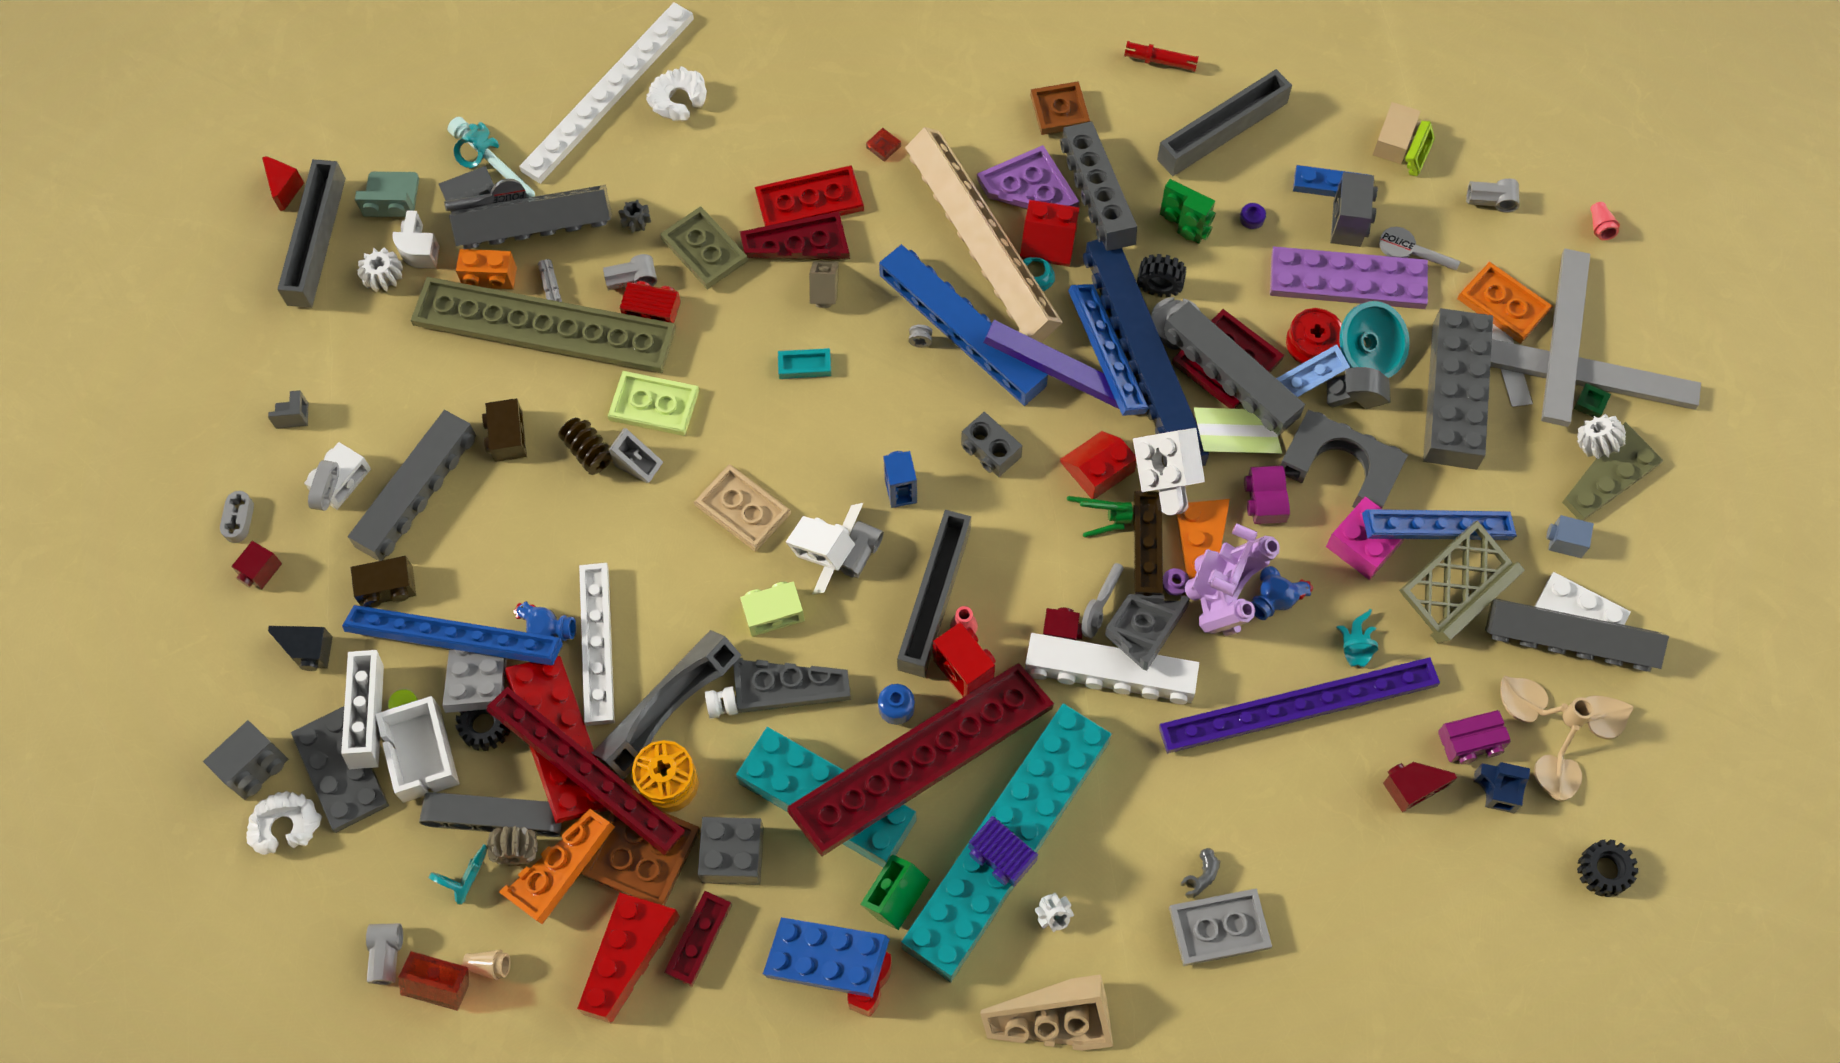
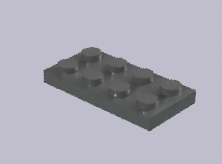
(343, 793)

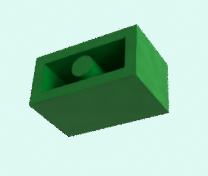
(895, 892)

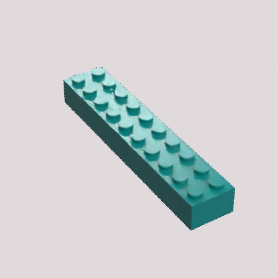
(1028, 808)

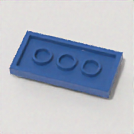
(826, 957)

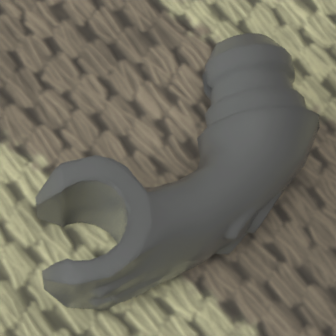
(1210, 868)

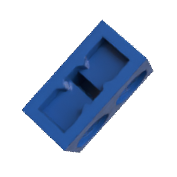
(900, 478)

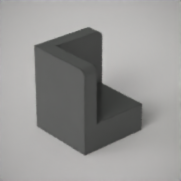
(290, 413)

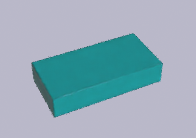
(804, 363)

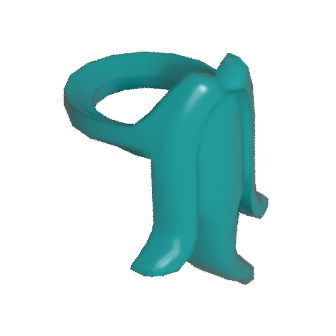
(480, 142)
(1358, 647)
(461, 888)

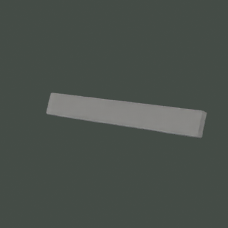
(1565, 338)
(1600, 375)

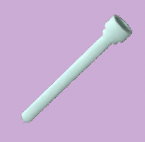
(459, 127)

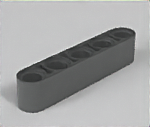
(487, 813)

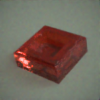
(883, 144)

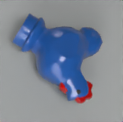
(1278, 593)
(544, 622)

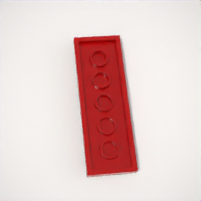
(551, 695)

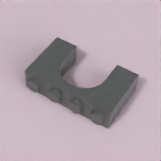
(1321, 434)

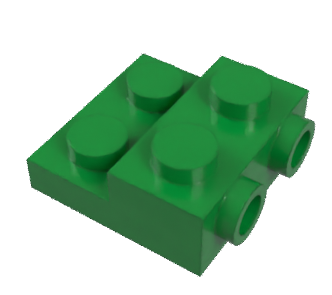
(1188, 209)

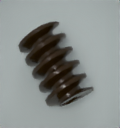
(585, 445)

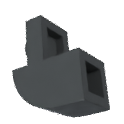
(1359, 384)

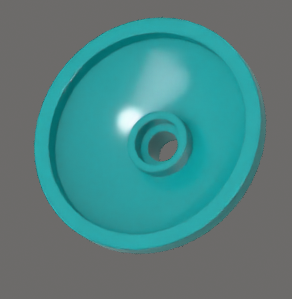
(1384, 337)

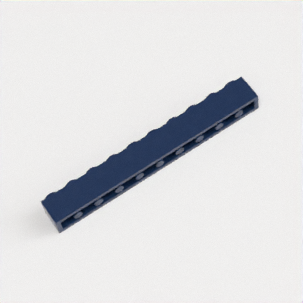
(1140, 340)

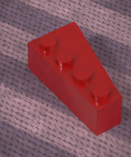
(629, 943)

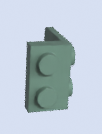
(388, 194)

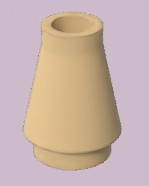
(488, 964)

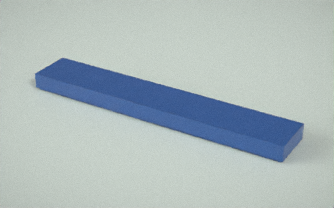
(1108, 350)
(1435, 524)

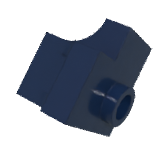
(1503, 785)

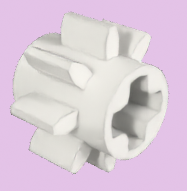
(1054, 912)

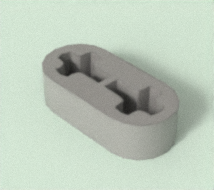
(323, 485)
(232, 516)

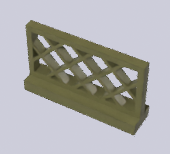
(1481, 595)

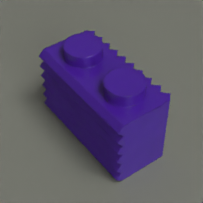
(1002, 852)

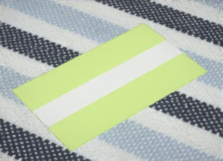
(1234, 431)

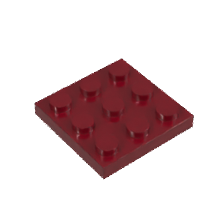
(1248, 340)

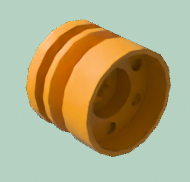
(673, 790)

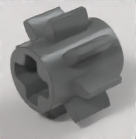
(634, 216)

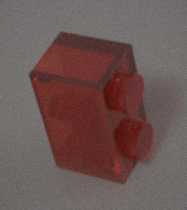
(434, 980)

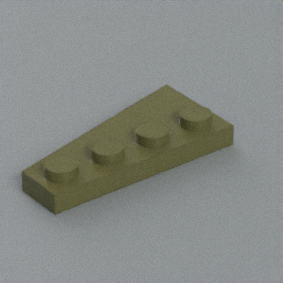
(1612, 475)

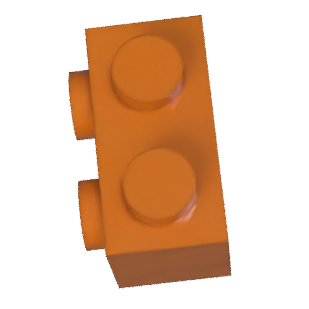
(486, 268)

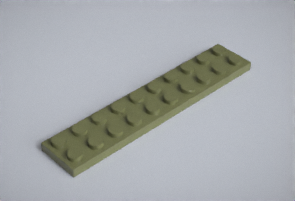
(544, 324)

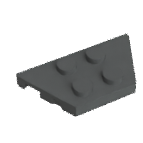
(1145, 625)

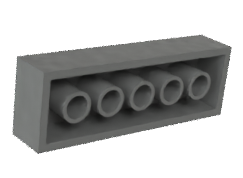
(531, 215)
(1458, 389)

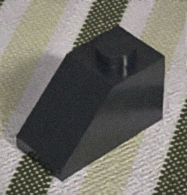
(305, 645)

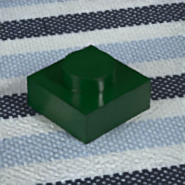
(1592, 401)

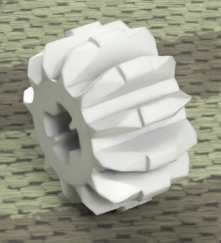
(380, 269)
(1601, 436)

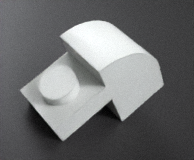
(415, 247)

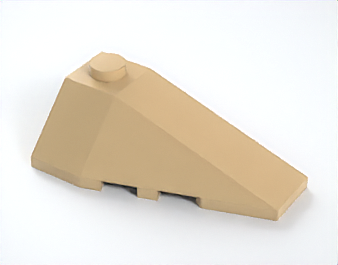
(1063, 1013)

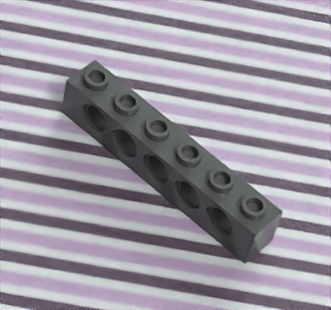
(1099, 186)

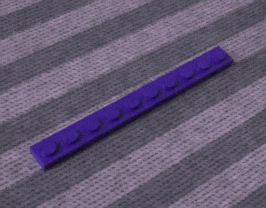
(1298, 705)

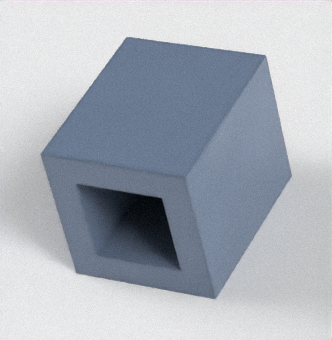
(1570, 536)

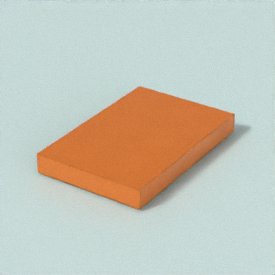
(1513, 305)

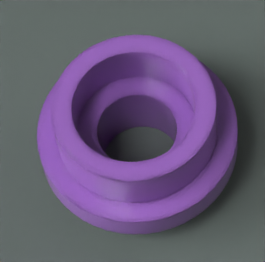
(1171, 587)

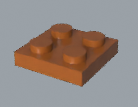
(1059, 107)

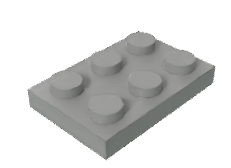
(472, 680)
(1220, 927)

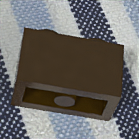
(505, 430)
(383, 581)

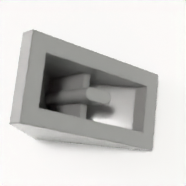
(634, 457)

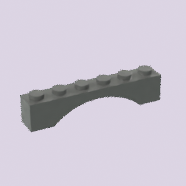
(702, 665)

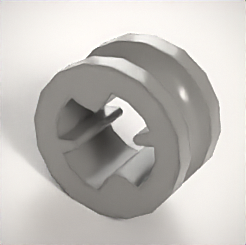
(920, 335)

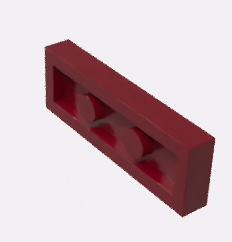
(698, 938)

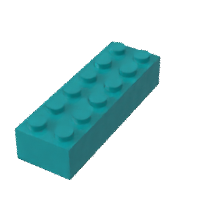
(787, 771)

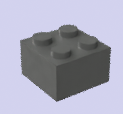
(1353, 209)
(246, 760)
(731, 850)

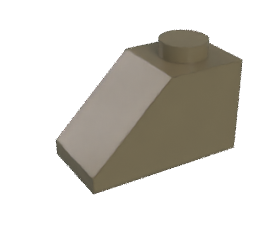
(823, 283)

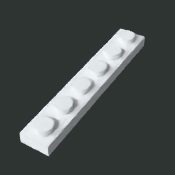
(596, 644)

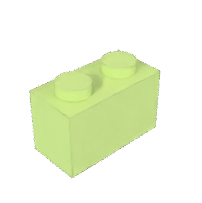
(772, 608)

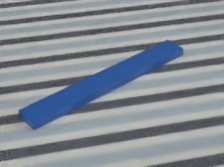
(453, 635)

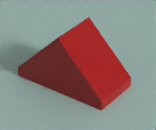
(283, 181)

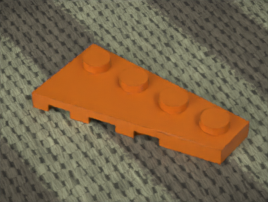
(548, 880)

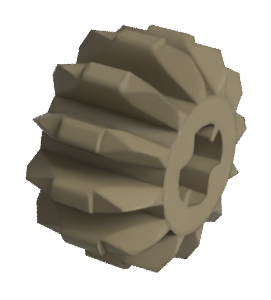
(512, 845)

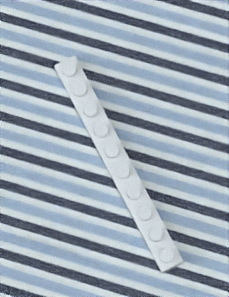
(606, 93)

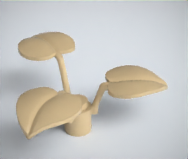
(1604, 716)

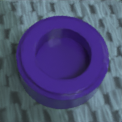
(1252, 216)

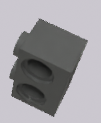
(996, 441)

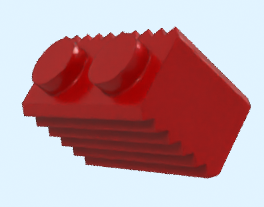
(650, 302)

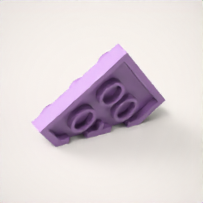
(1027, 178)

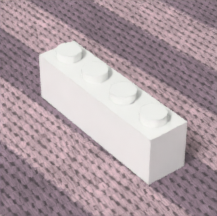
(362, 702)

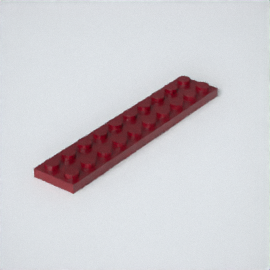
(919, 759)

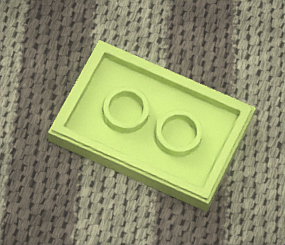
(653, 403)

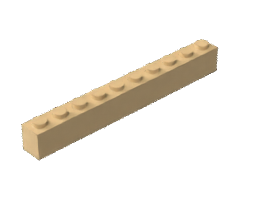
(983, 235)

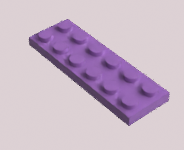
(1349, 277)

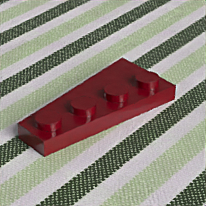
(799, 239)

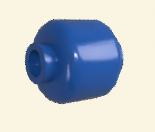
(896, 704)

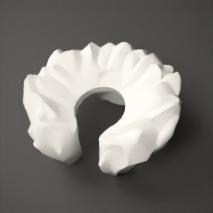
(667, 84)
(283, 804)

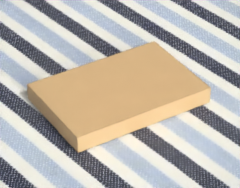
(742, 507)

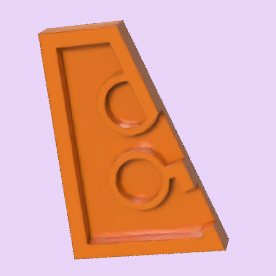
(1201, 529)

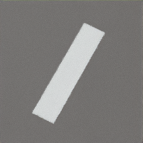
(1514, 381)
(827, 572)

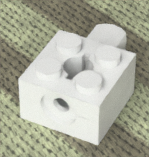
(1181, 468)

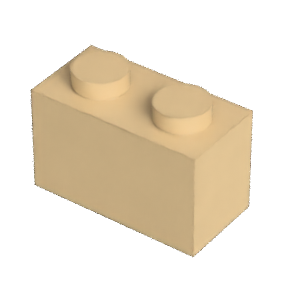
(1396, 133)

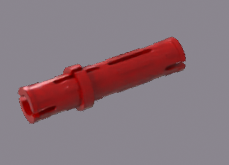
(1161, 56)

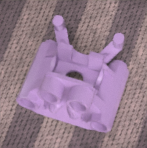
(1222, 578)

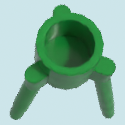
(1118, 512)

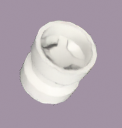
(714, 702)

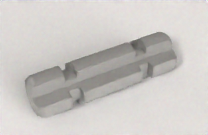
(549, 280)

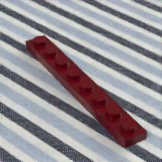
(585, 770)

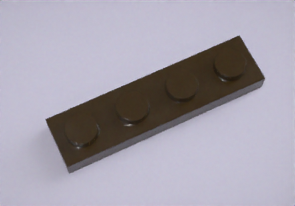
(1148, 544)

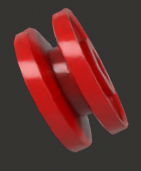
(1312, 333)

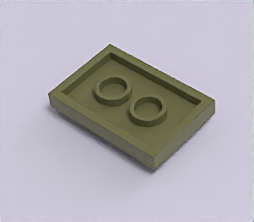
(704, 247)

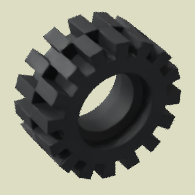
(1161, 275)
(476, 739)
(1620, 857)

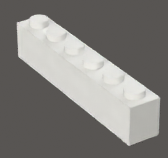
(1110, 668)

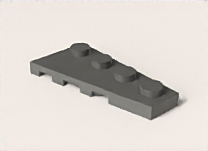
(777, 686)

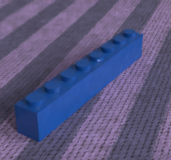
(958, 322)

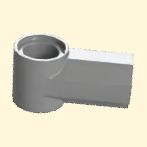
(1501, 194)
(638, 269)
(867, 541)
(383, 946)

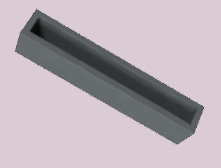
(1224, 122)
(311, 233)
(1233, 369)
(412, 486)
(934, 593)
(1576, 633)

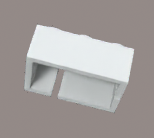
(421, 749)

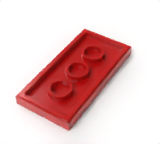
(810, 196)

